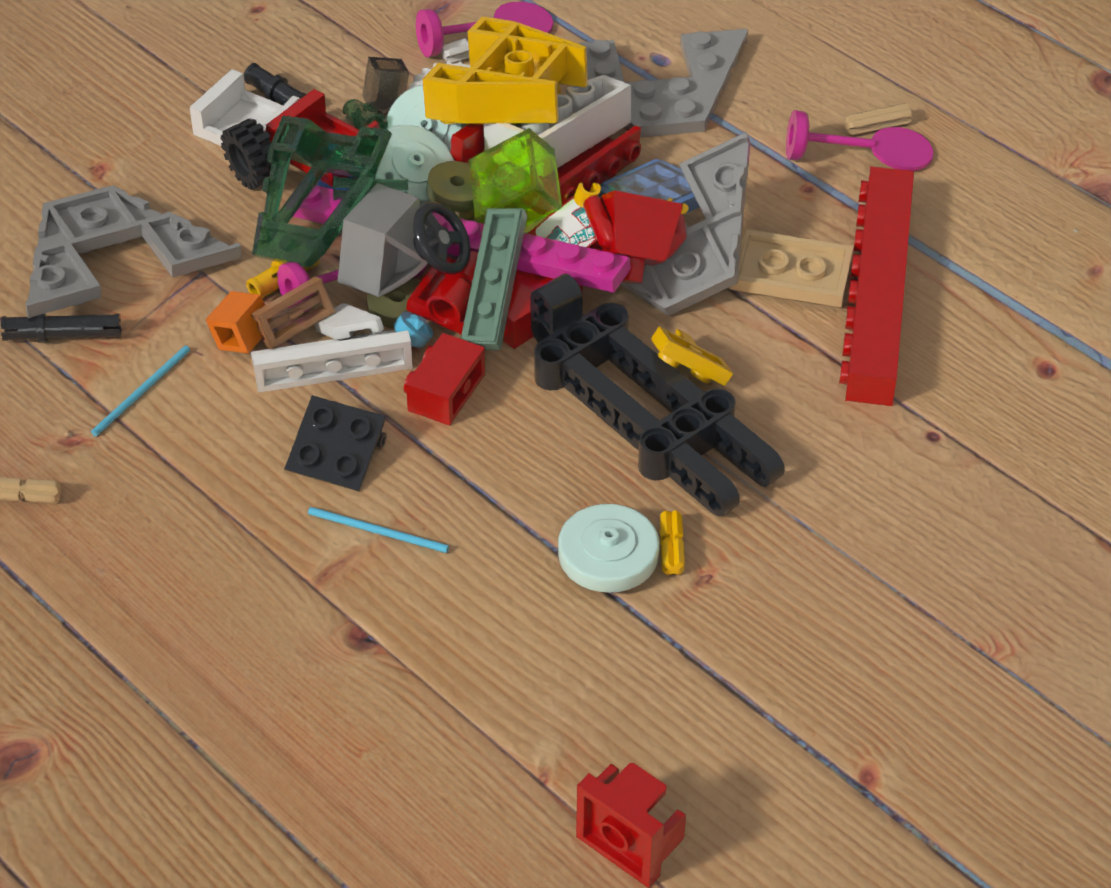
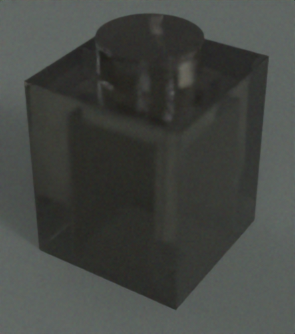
(384, 82)

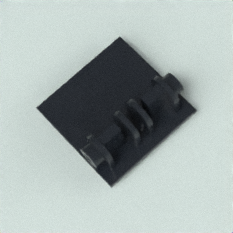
(336, 443)

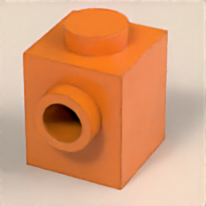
(233, 322)

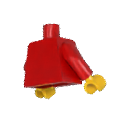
(634, 226)

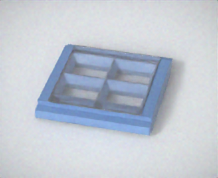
(654, 180)

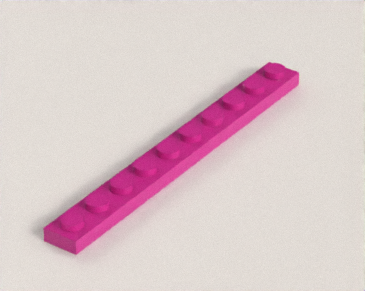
(537, 254)

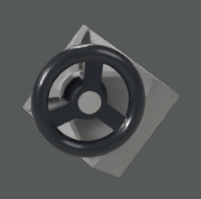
(390, 242)

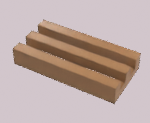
(265, 327)

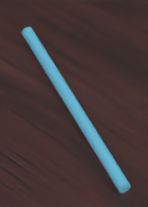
(140, 391)
(378, 530)

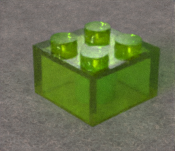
(516, 176)

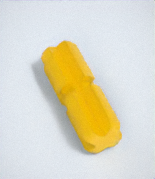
(672, 542)

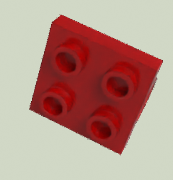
(444, 296)

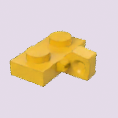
(682, 349)

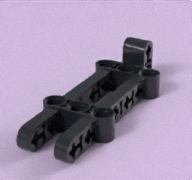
(671, 447)

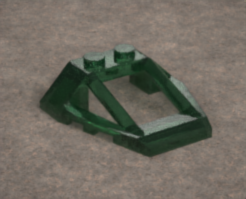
(324, 153)

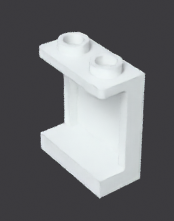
(230, 104)

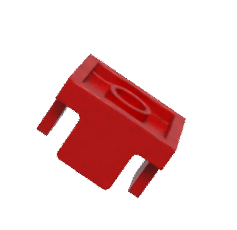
(617, 824)

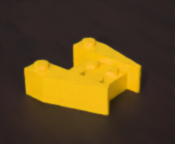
(508, 78)

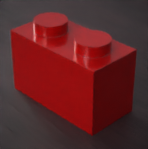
(445, 378)

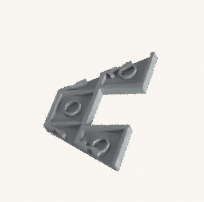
(680, 102)
(105, 219)
(712, 248)

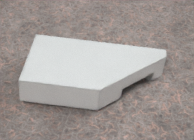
(347, 320)

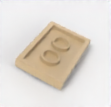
(793, 268)

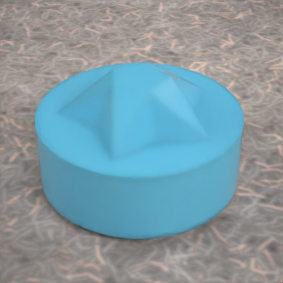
(418, 328)

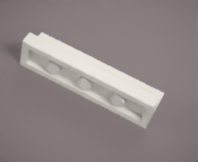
(332, 360)

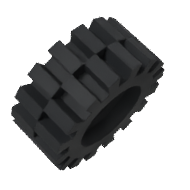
(247, 152)

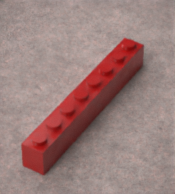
(879, 288)

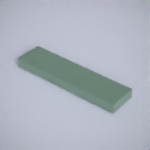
(494, 277)

